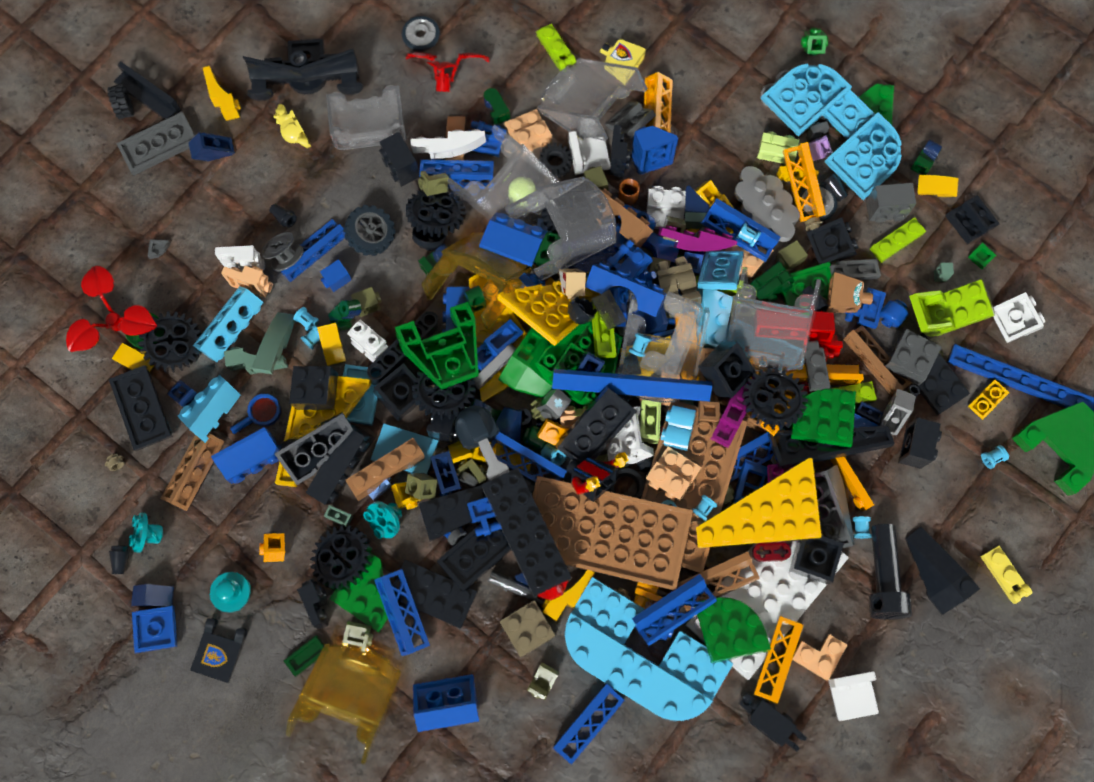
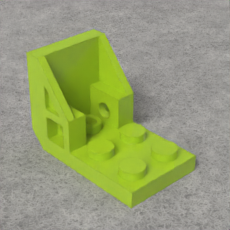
(948, 311)

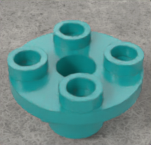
(383, 519)
(144, 533)
(230, 592)

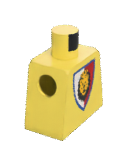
(624, 53)

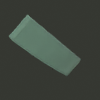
(273, 343)

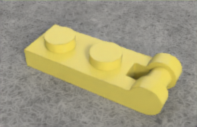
(1006, 574)

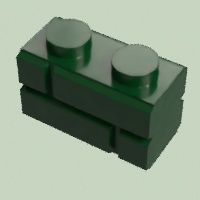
(773, 282)

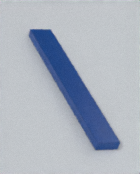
(1017, 378)
(632, 385)

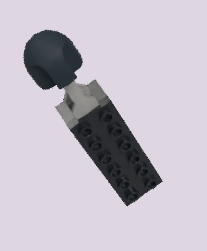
(515, 509)

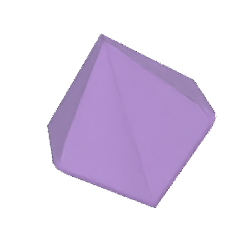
(820, 148)

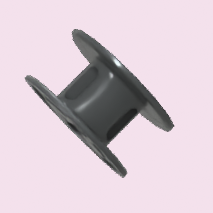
(282, 251)

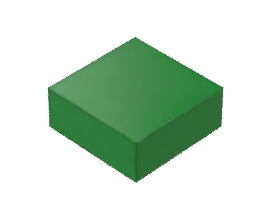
(982, 256)

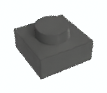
(817, 130)

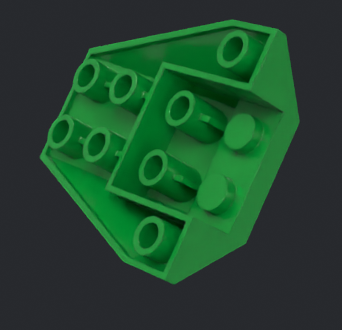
(567, 356)
(521, 370)

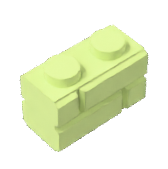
(772, 147)
(650, 421)

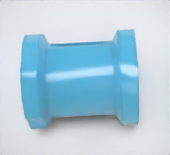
(748, 234)
(300, 317)
(311, 337)
(640, 344)
(551, 453)
(995, 456)
(704, 507)
(862, 527)

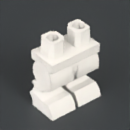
(367, 340)

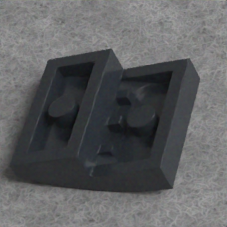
(972, 219)

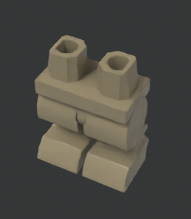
(677, 278)

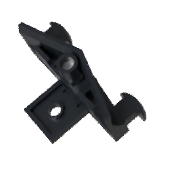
(304, 74)

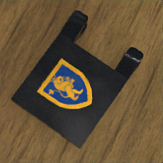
(217, 654)

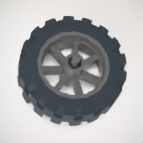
(383, 222)

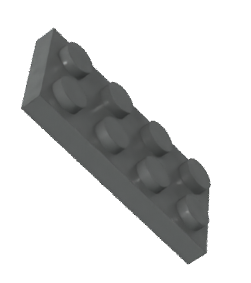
(156, 143)

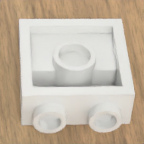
(664, 203)
(239, 257)
(1018, 317)

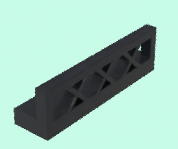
(147, 93)

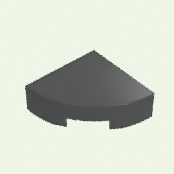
(157, 248)

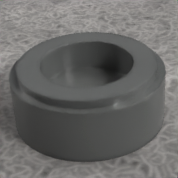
(468, 479)
(456, 536)

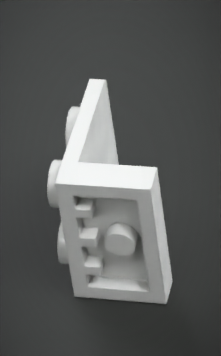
(587, 153)
(630, 442)
(854, 696)

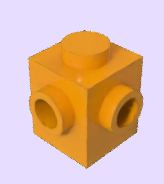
(273, 547)

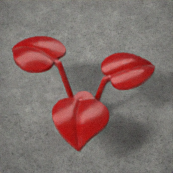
(442, 79)
(136, 319)

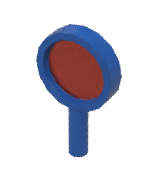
(262, 410)

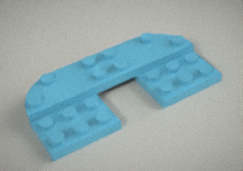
(871, 143)
(673, 690)

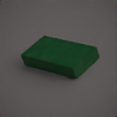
(304, 656)

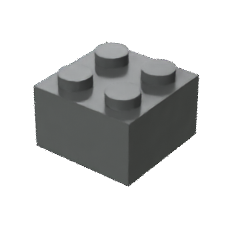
(890, 202)
(913, 357)

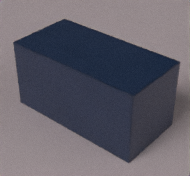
(869, 412)

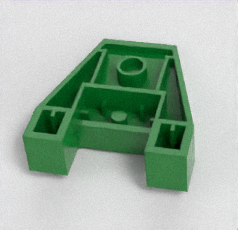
(448, 355)
(1071, 438)

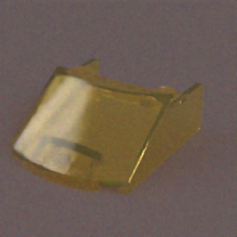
(499, 271)
(349, 688)

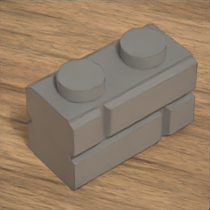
(898, 411)

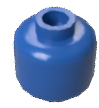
(894, 313)

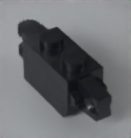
(770, 722)

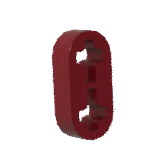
(771, 547)

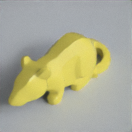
(290, 127)

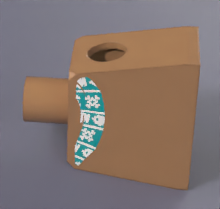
(846, 294)

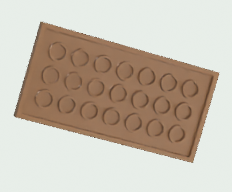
(712, 480)
(615, 533)

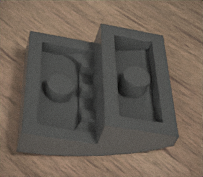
(631, 118)

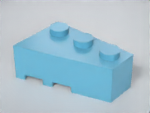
(720, 308)
(208, 407)

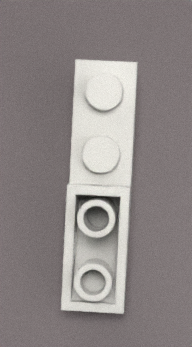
(456, 144)

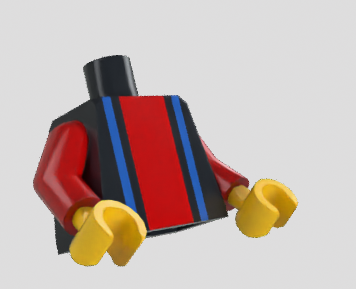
(595, 477)

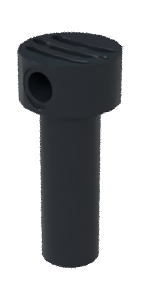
(889, 601)

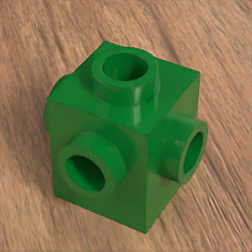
(816, 47)

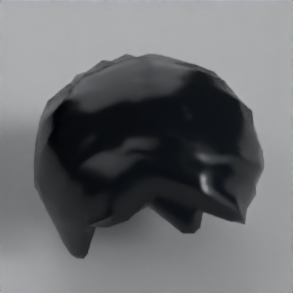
(581, 310)

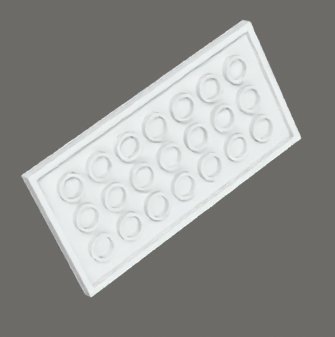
(771, 596)

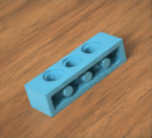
(218, 326)

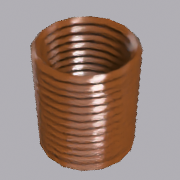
(631, 184)

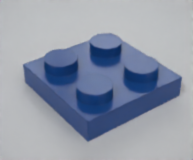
(154, 629)

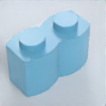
(679, 427)

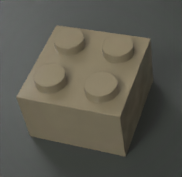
(527, 629)

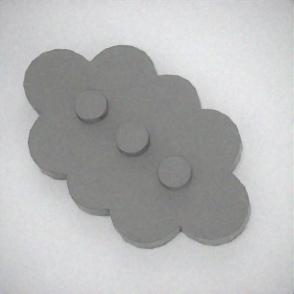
(767, 202)

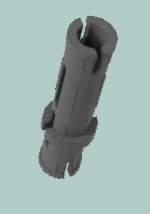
(513, 586)

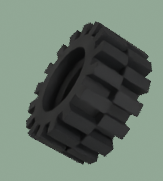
(120, 101)
(559, 151)

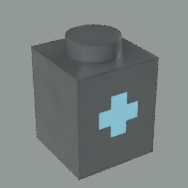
(553, 404)

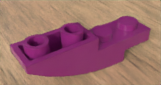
(703, 241)
(730, 420)

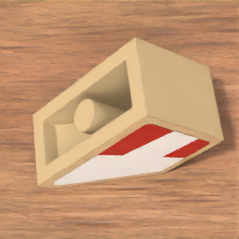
(572, 282)

